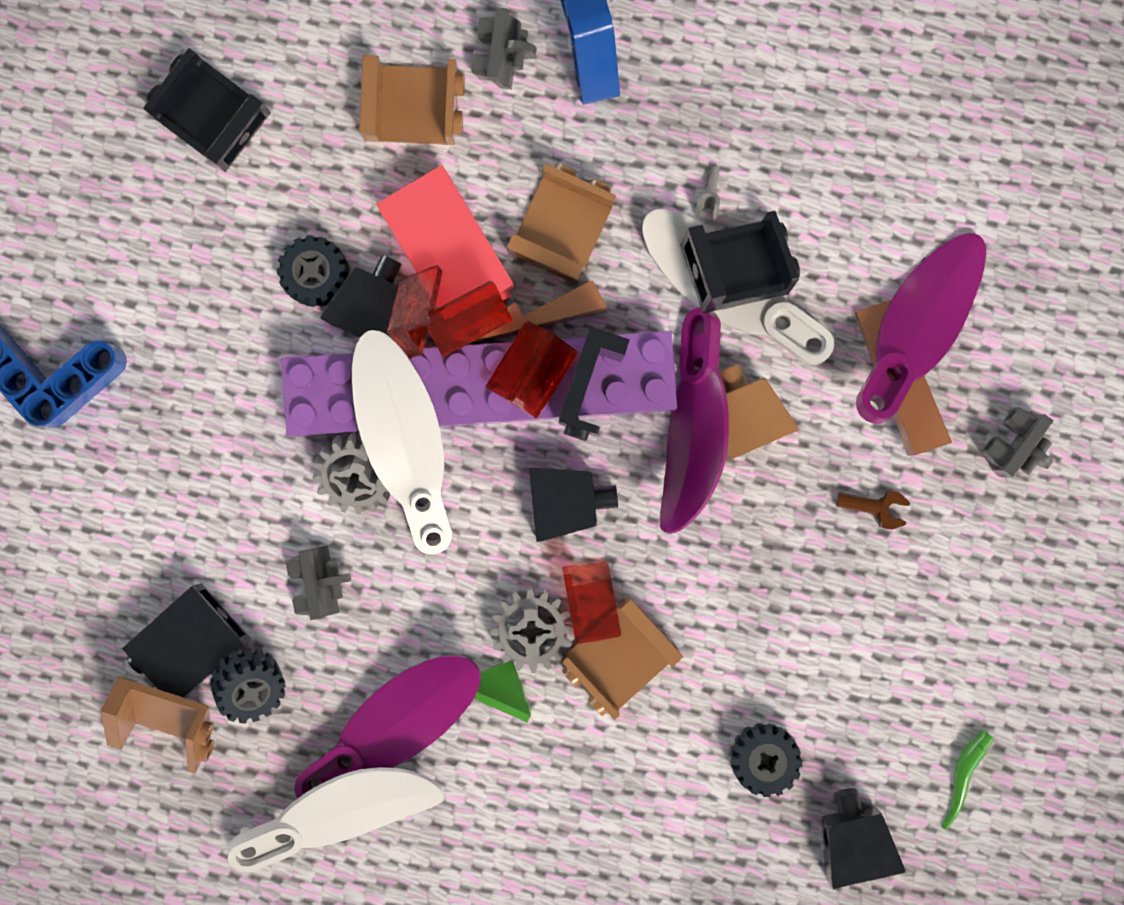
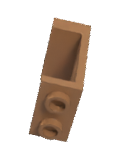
(410, 103)
(562, 223)
(621, 665)
(161, 711)

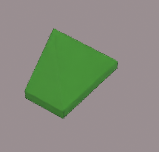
(503, 690)

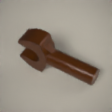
(876, 507)

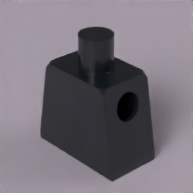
(365, 299)
(567, 501)
(857, 843)

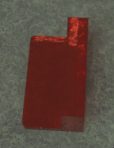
(414, 309)
(468, 318)
(532, 368)
(591, 602)

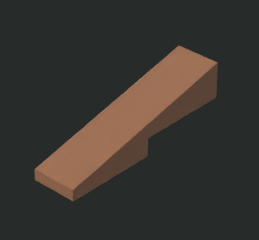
(573, 305)
(918, 415)

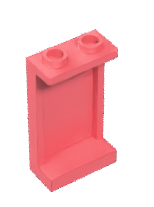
(440, 230)

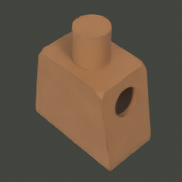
(754, 413)

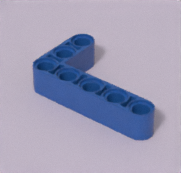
(593, 49)
(56, 387)

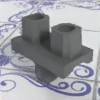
(507, 49)
(1029, 431)
(320, 581)

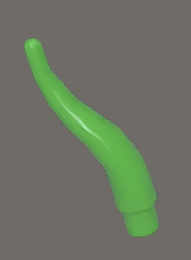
(966, 764)

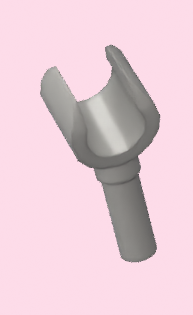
(709, 198)

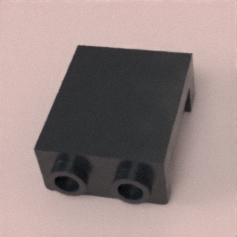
(206, 109)
(740, 263)
(597, 343)
(185, 642)

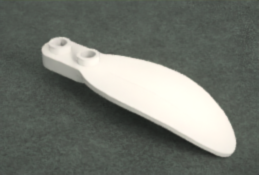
(663, 234)
(401, 434)
(335, 813)

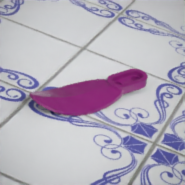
(922, 323)
(698, 425)
(400, 718)

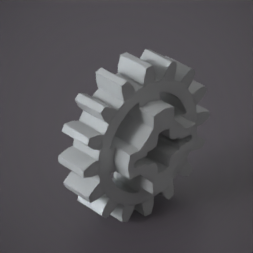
(336, 475)
(532, 646)

